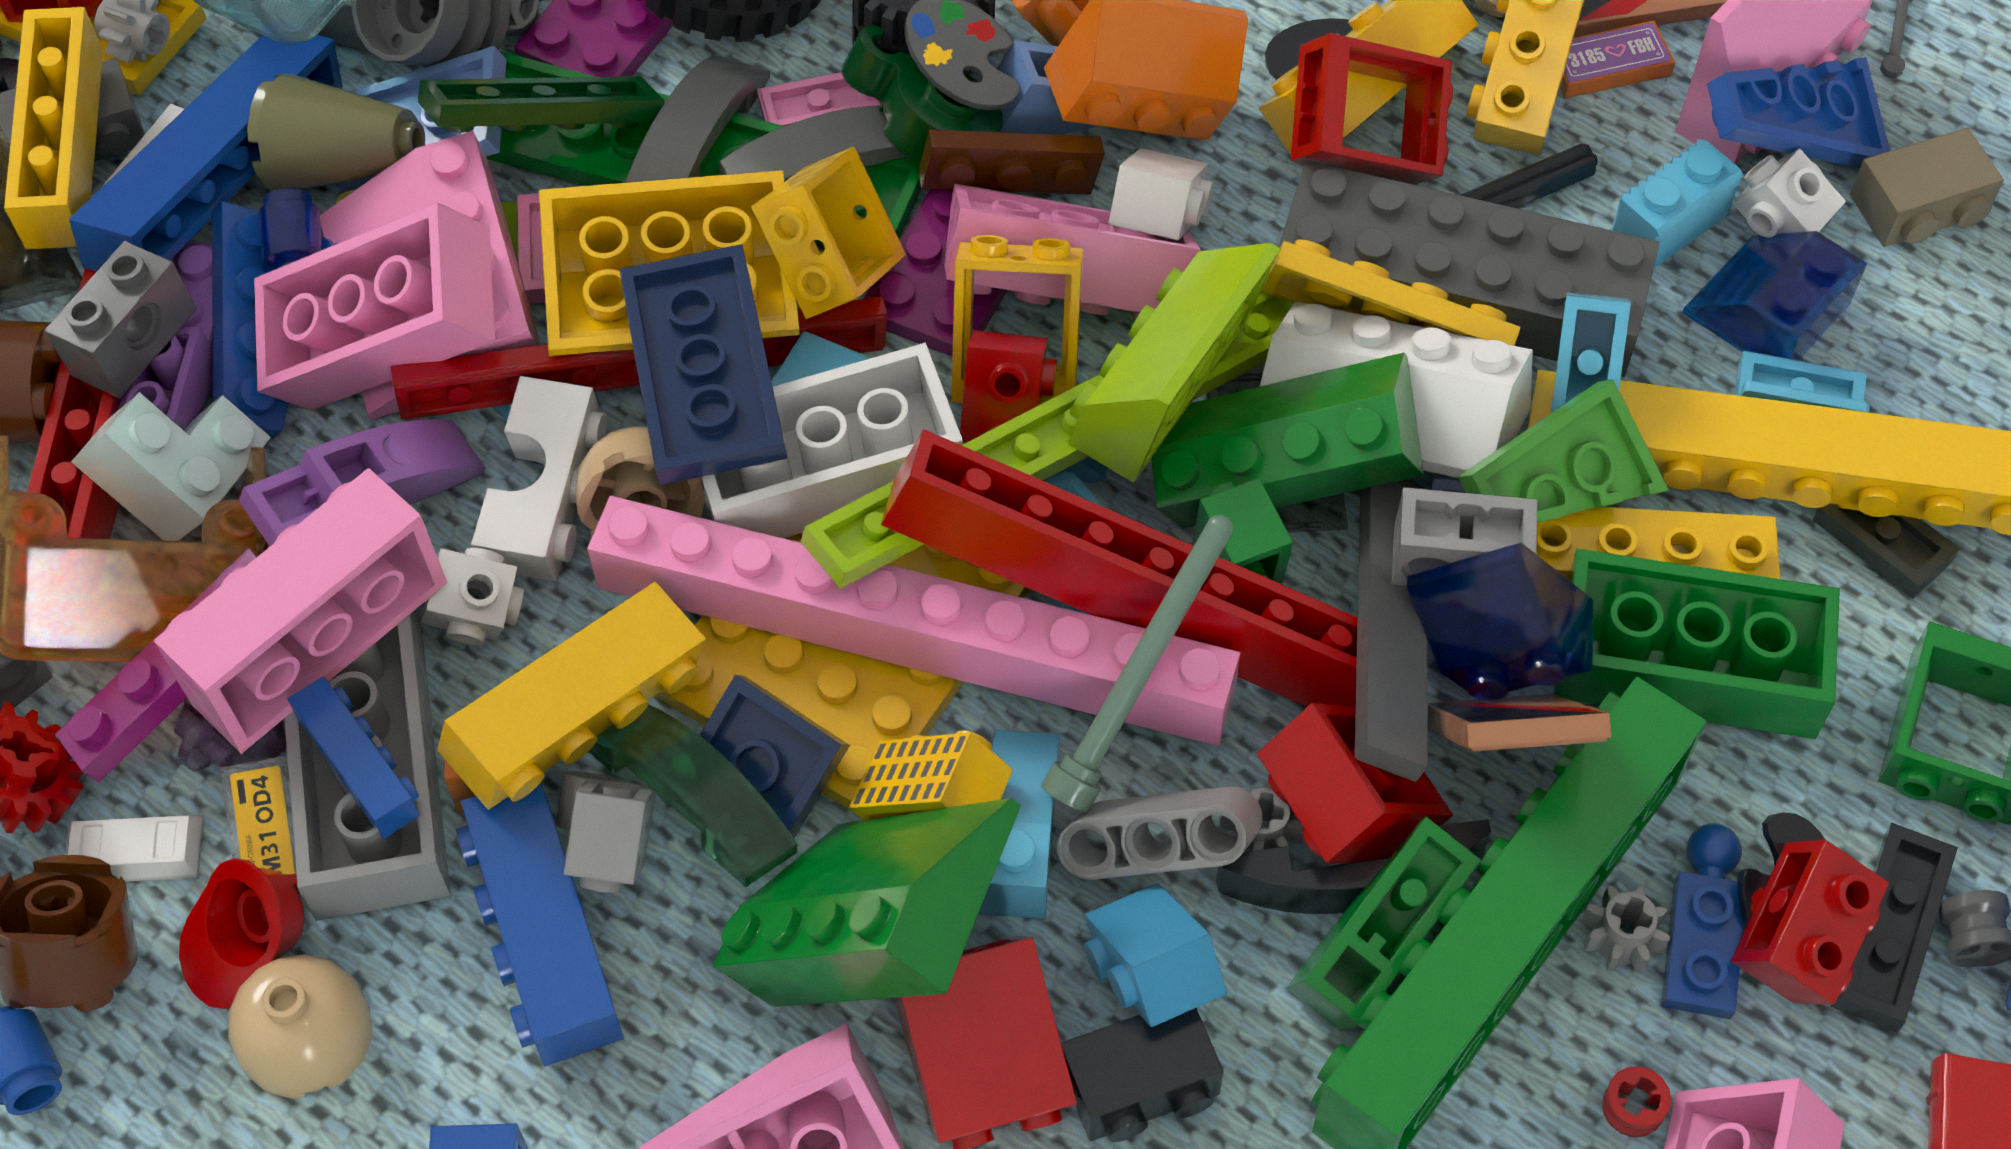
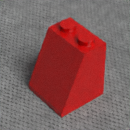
(988, 1046)

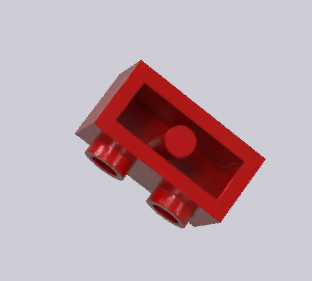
(1003, 380)
(1810, 922)

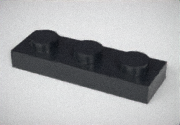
(1897, 945)

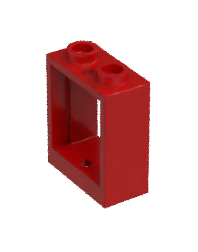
(1322, 104)

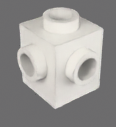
(1787, 196)
(468, 618)

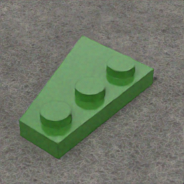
(1572, 458)

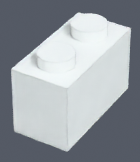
(1160, 194)

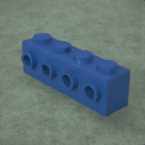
(541, 927)

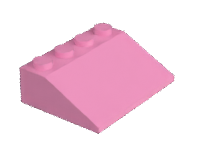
(1763, 36)
(463, 180)

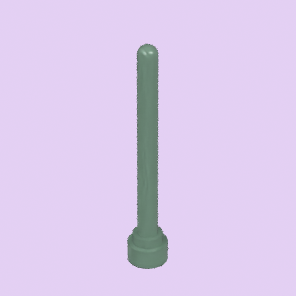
(1077, 776)

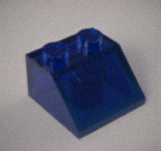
(1778, 293)
(1504, 621)

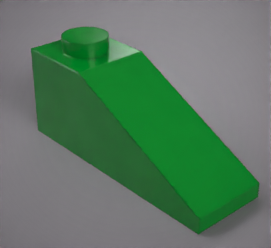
(1383, 925)

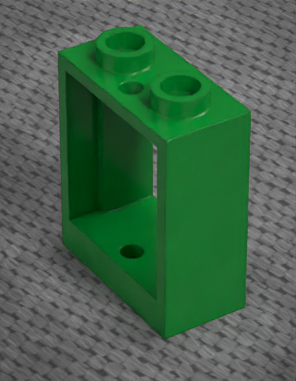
(1959, 663)

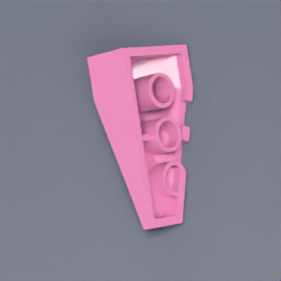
(801, 1100)

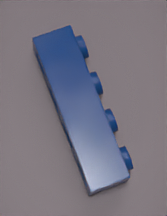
(354, 758)

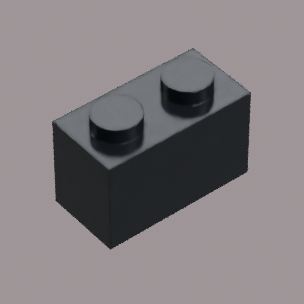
(1141, 1073)

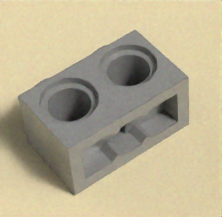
(1454, 526)

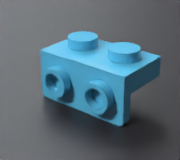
(1800, 382)

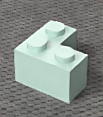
(168, 472)

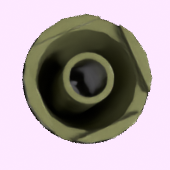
(325, 134)

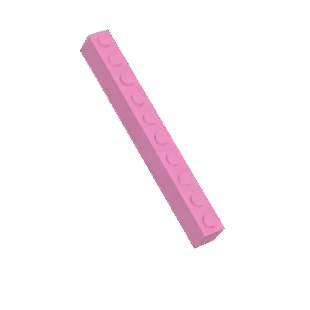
(909, 619)

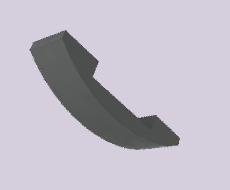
(695, 118)
(813, 140)

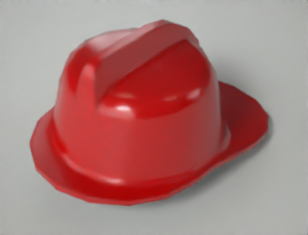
(238, 926)

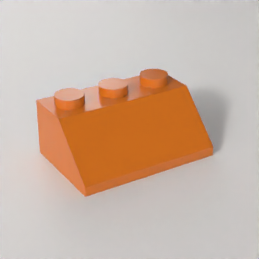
(1150, 66)

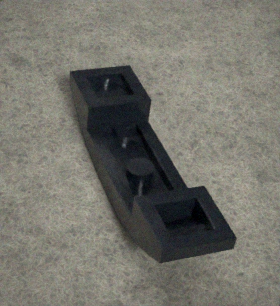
(1269, 882)

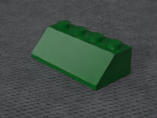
(1297, 436)
(1712, 640)

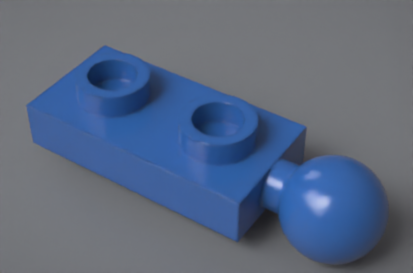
(1705, 927)

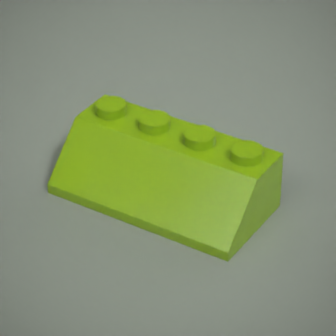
(1169, 356)

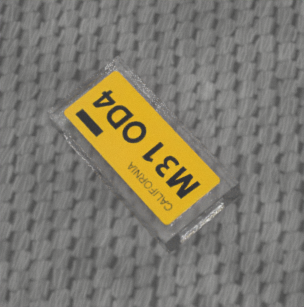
(260, 813)

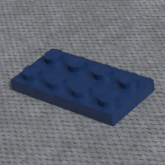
(701, 365)

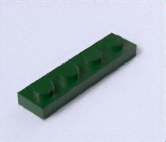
(523, 102)

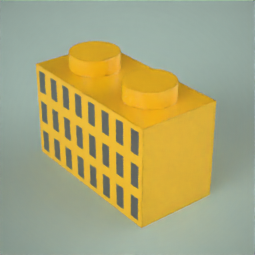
(930, 775)

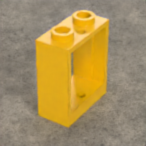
(822, 206)
(995, 254)

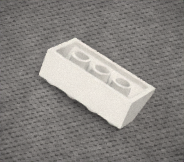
(1464, 388)

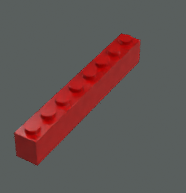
(1117, 568)

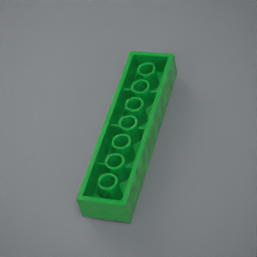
(1506, 925)

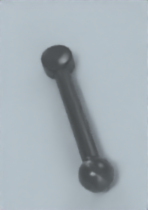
(1893, 64)

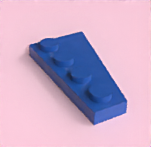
(1820, 109)
(234, 267)

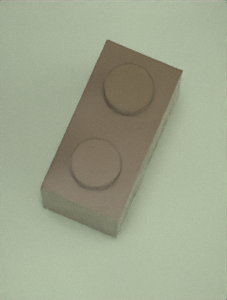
(1926, 188)

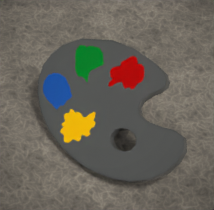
(958, 37)

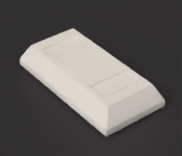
(141, 846)

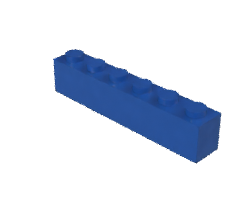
(195, 159)

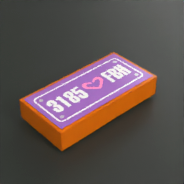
(1616, 59)

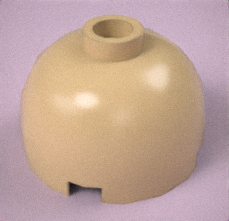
(625, 468)
(299, 1025)

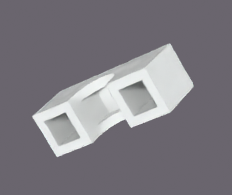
(534, 525)

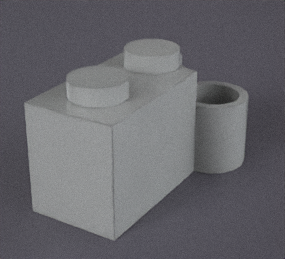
(607, 829)

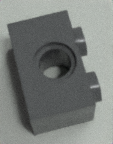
(121, 319)

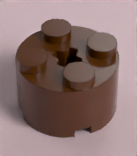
(26, 379)
(65, 934)

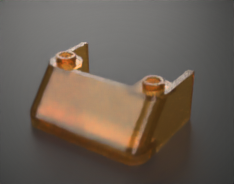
(104, 594)

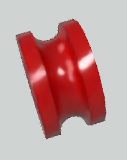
(1625, 1083)

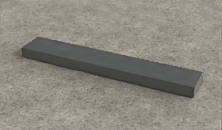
(1390, 648)

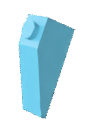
(1022, 872)

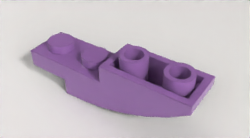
(183, 370)
(409, 456)

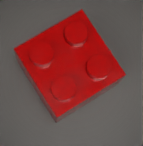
(1344, 804)

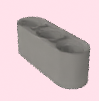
(1184, 815)

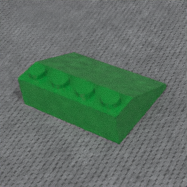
(870, 909)

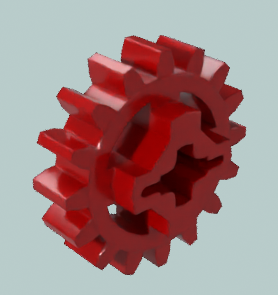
(35, 772)

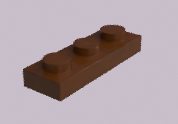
(1011, 161)

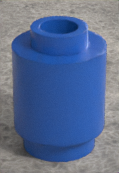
(26, 1063)

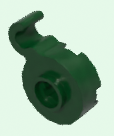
(908, 97)

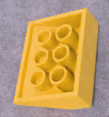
(622, 225)

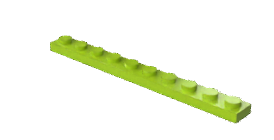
(1036, 442)

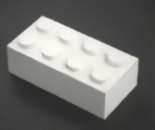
(841, 441)

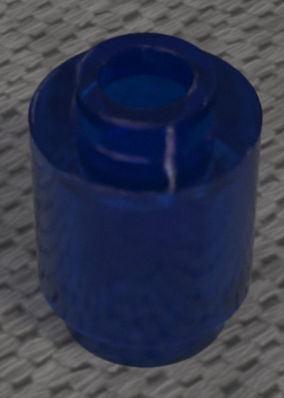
(288, 228)

